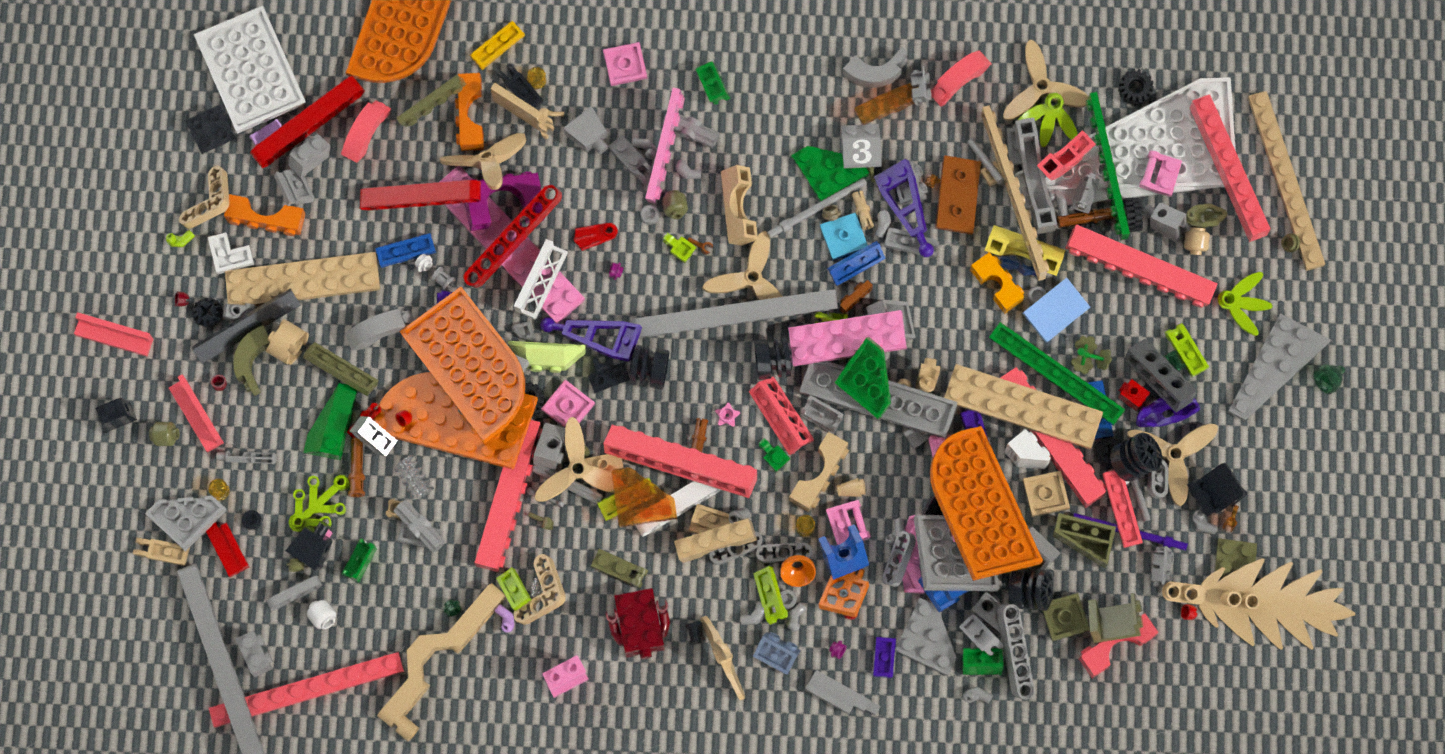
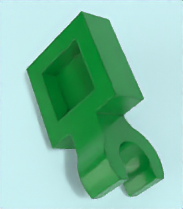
(775, 456)

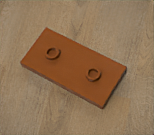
(958, 195)

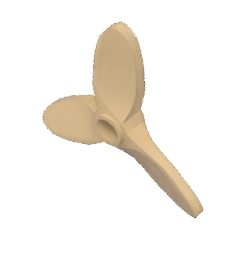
(1037, 69)
(489, 160)
(735, 281)
(1187, 446)
(563, 479)
(722, 655)

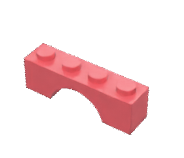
(1097, 658)

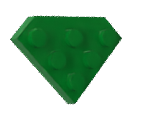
(826, 171)
(867, 378)

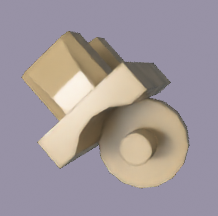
(928, 375)

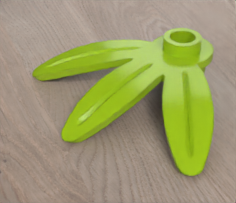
(1050, 113)
(1236, 302)

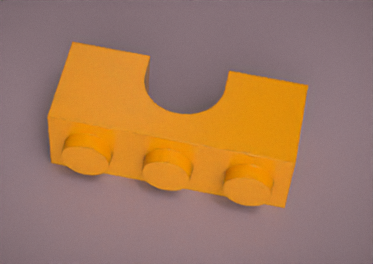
(989, 268)

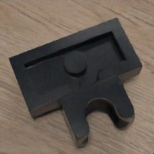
(607, 375)

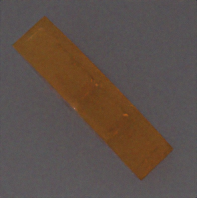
(885, 104)

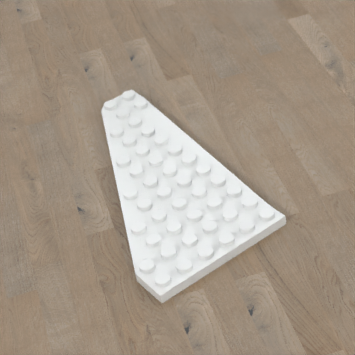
(1159, 127)

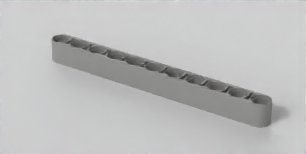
(737, 313)
(220, 660)

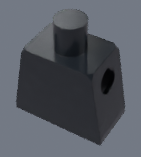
(115, 414)
(311, 546)

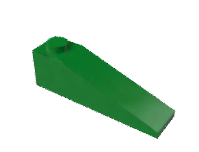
(329, 431)

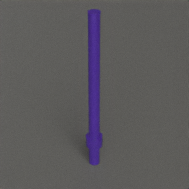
(1166, 541)

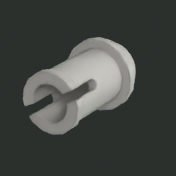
(738, 515)

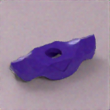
(1153, 414)

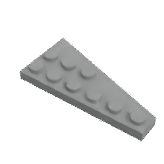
(1280, 358)

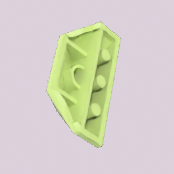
(548, 355)

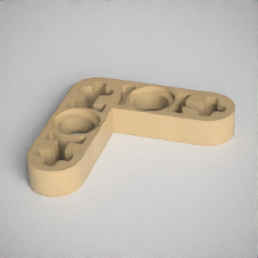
(216, 204)
(548, 592)

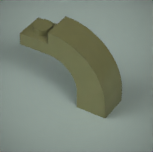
(245, 354)

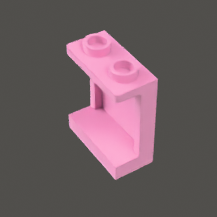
(565, 676)

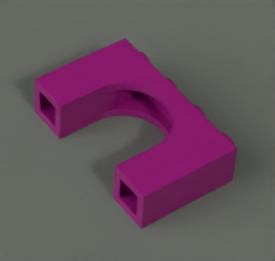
(523, 186)

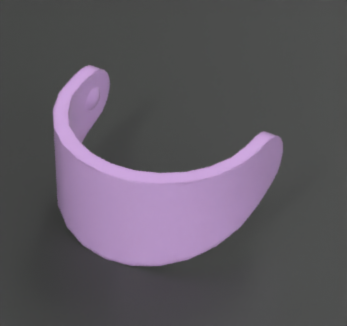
(266, 131)

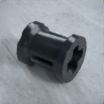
(695, 633)

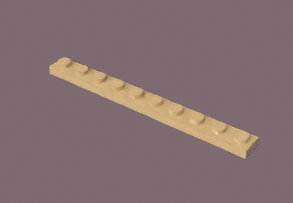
(1286, 180)
(1012, 186)

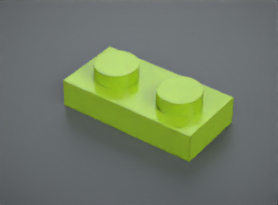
(513, 589)

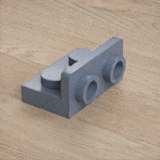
(777, 652)

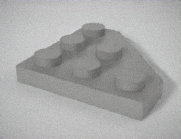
(186, 518)
(927, 639)

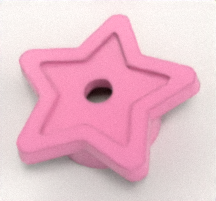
(722, 414)

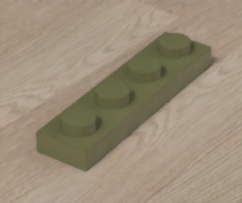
(435, 98)
(340, 369)

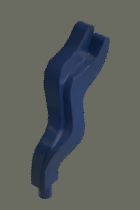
(1014, 262)

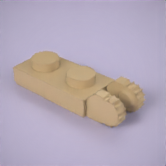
(162, 551)

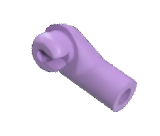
(507, 618)

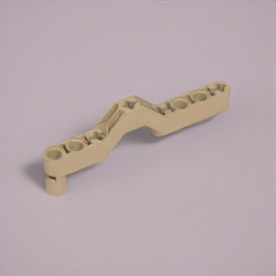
(424, 647)

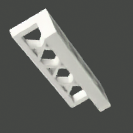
(533, 277)

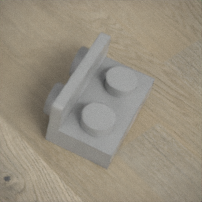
(904, 189)

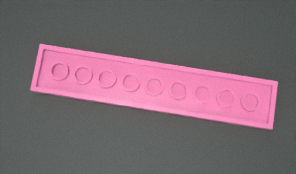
(563, 295)

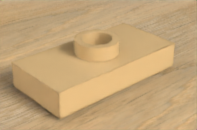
(605, 462)

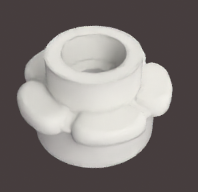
(423, 263)

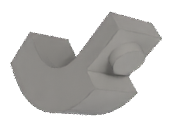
(875, 76)
(377, 327)

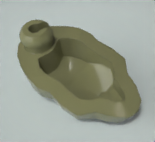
(1205, 216)

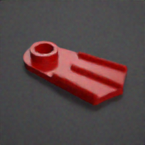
(594, 235)

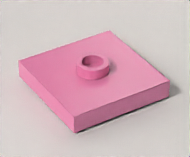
(625, 64)
(567, 403)

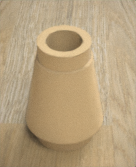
(852, 488)

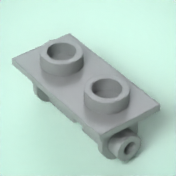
(921, 94)
(1085, 193)
(1164, 558)

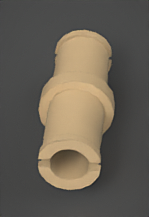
(862, 210)

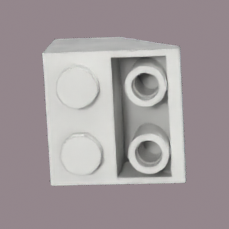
(1026, 452)

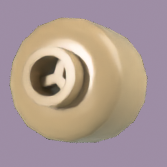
(1196, 241)

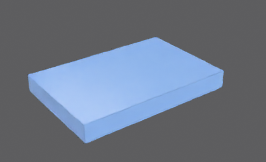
(1056, 310)

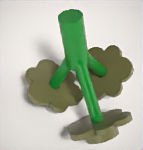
(1085, 350)

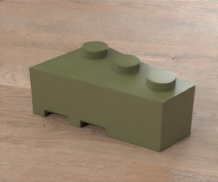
(1086, 537)

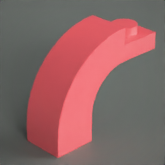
(958, 75)
(363, 130)
(1061, 162)

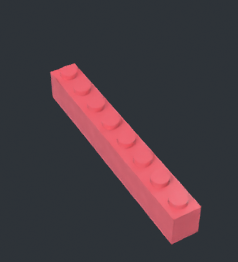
(1229, 168)
(1141, 266)
(1065, 457)
(680, 461)
(506, 504)

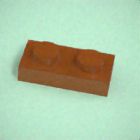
(859, 293)

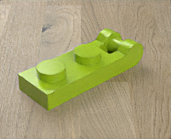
(1187, 350)
(770, 595)

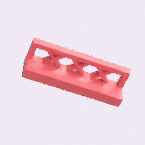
(113, 334)
(196, 414)
(778, 416)

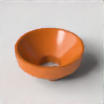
(798, 576)

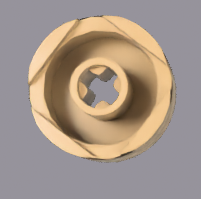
(286, 342)

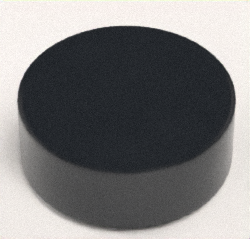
(251, 520)

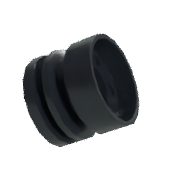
(773, 358)
(649, 367)
(1136, 457)
(1031, 589)

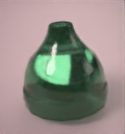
(1329, 378)

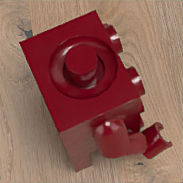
(639, 623)

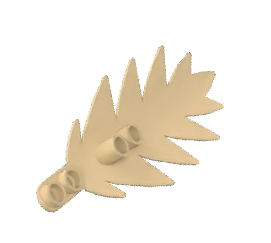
(1264, 602)

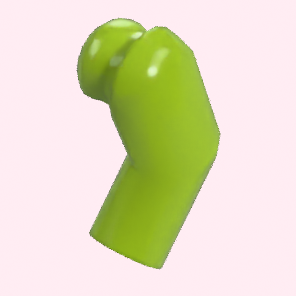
(179, 241)

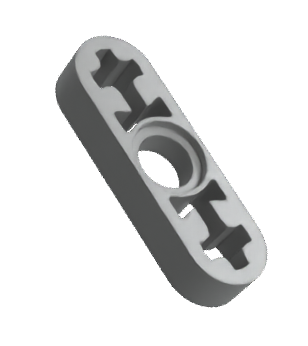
(769, 548)
(906, 554)
(724, 559)
(294, 593)

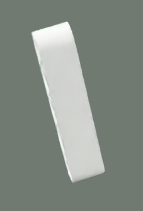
(685, 499)

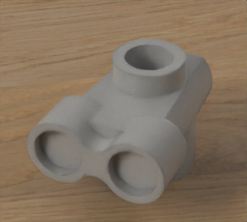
(240, 310)

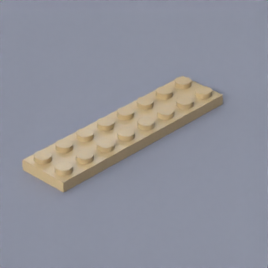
(305, 278)
(1023, 406)

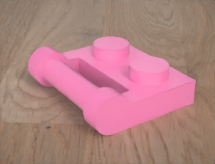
(1166, 177)
(840, 521)

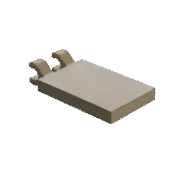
(522, 110)

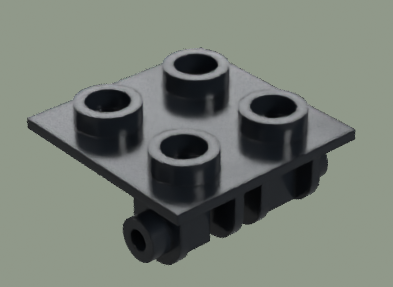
(210, 129)

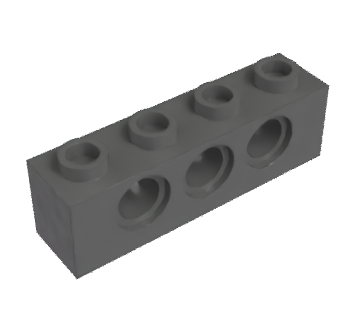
(1160, 375)

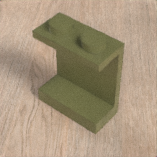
(1115, 621)

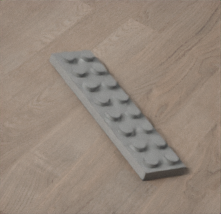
(907, 408)

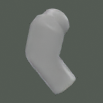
(685, 171)
(1061, 202)
(976, 694)

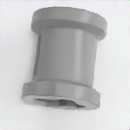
(443, 279)

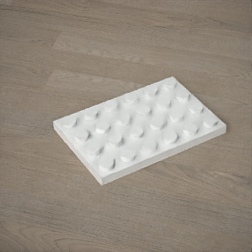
(250, 69)

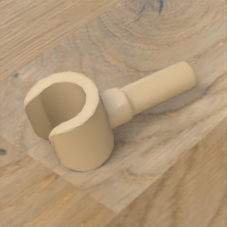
(545, 112)

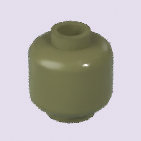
(675, 204)
(164, 433)

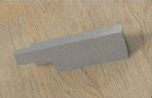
(839, 695)

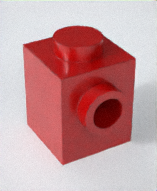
(1133, 394)

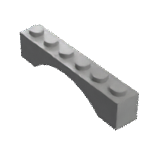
(1030, 157)

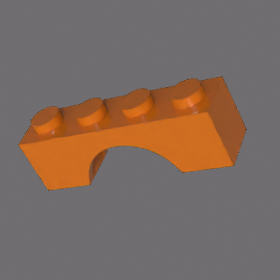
(471, 134)
(287, 220)

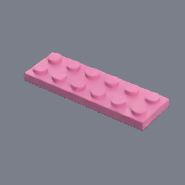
(663, 153)
(843, 337)

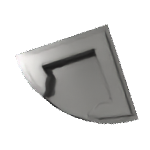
(524, 331)

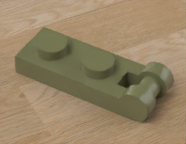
(618, 568)

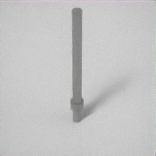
(786, 225)

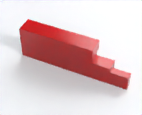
(227, 549)

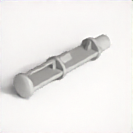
(247, 457)

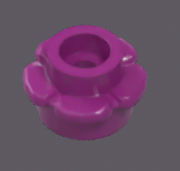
(615, 270)
(837, 649)

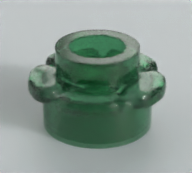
(452, 607)

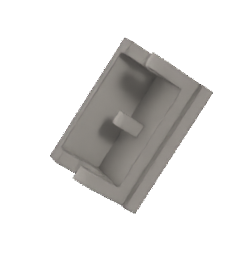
(821, 415)
(980, 634)

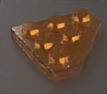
(639, 499)

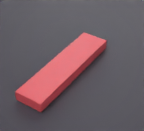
(1122, 509)

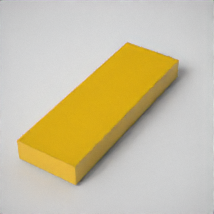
(497, 45)

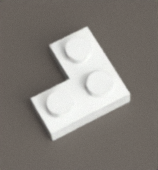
(228, 259)

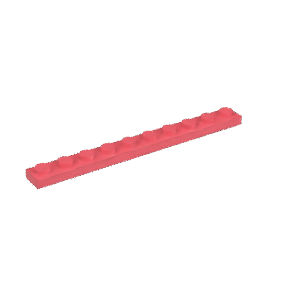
(314, 687)

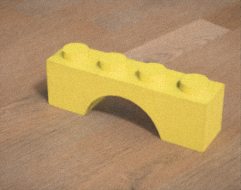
(1011, 243)

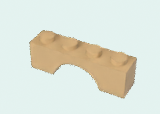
(735, 184)
(807, 492)
(724, 536)

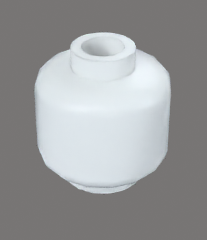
(321, 614)

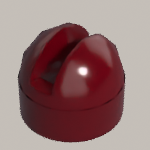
(180, 299)
(219, 380)

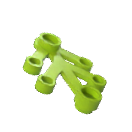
(317, 505)

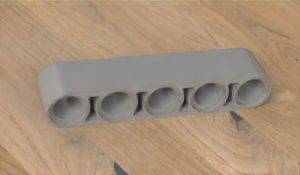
(1021, 658)

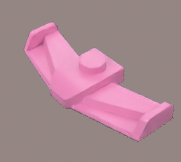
(912, 572)

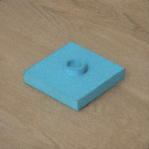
(843, 236)

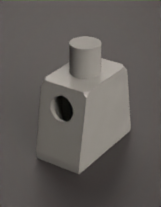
(587, 131)
(1166, 221)

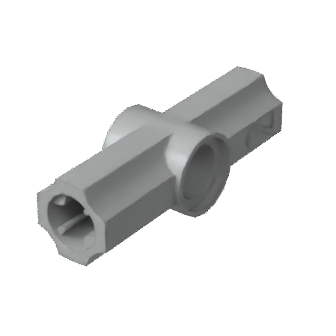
(693, 129)
(419, 526)

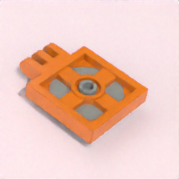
(845, 594)

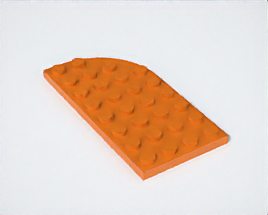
(396, 39)
(469, 362)
(442, 428)
(980, 506)

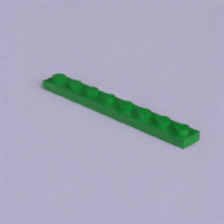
(1109, 173)
(1056, 373)

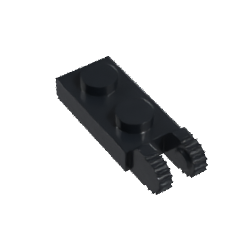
(520, 87)

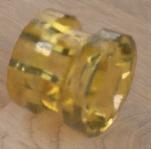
(535, 74)
(216, 486)
(807, 522)

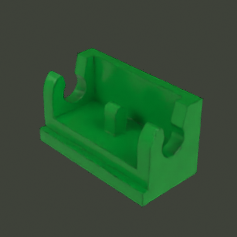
(712, 82)
(359, 560)
(980, 663)

